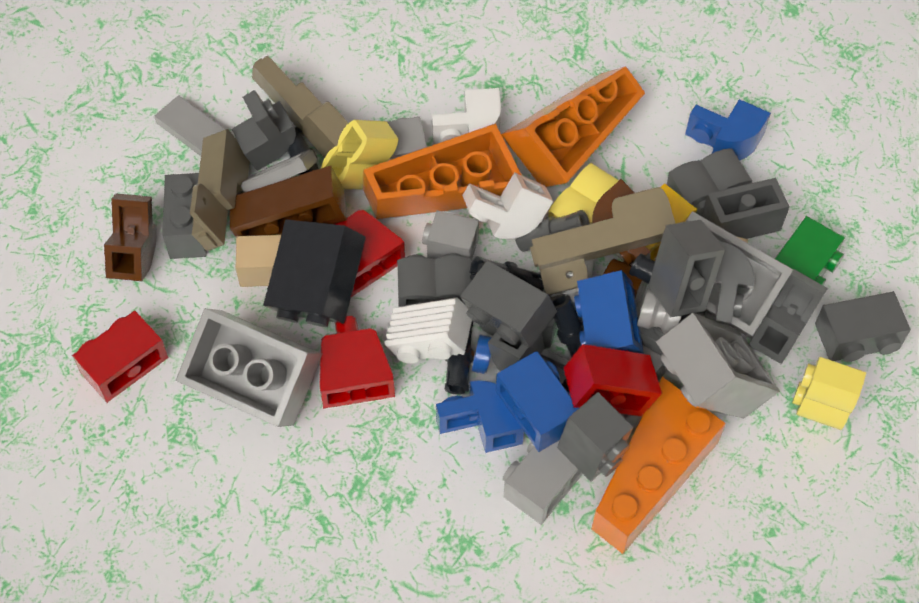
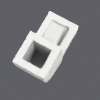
(481, 109)
(512, 213)

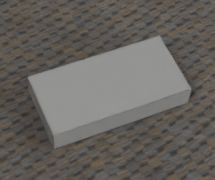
(187, 123)
(280, 171)

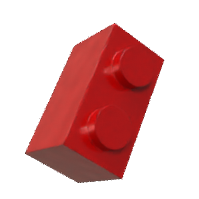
(120, 356)
(619, 376)

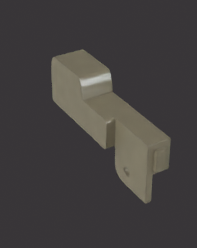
(317, 121)
(220, 178)
(636, 222)

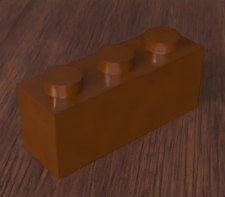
(306, 197)

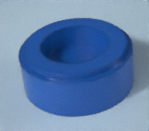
(482, 355)

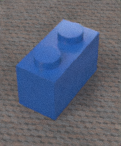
(609, 312)
(536, 399)

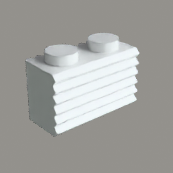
(428, 330)

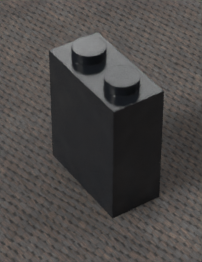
(314, 272)

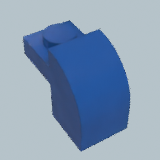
(738, 132)
(481, 409)

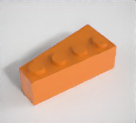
(570, 129)
(439, 175)
(661, 457)

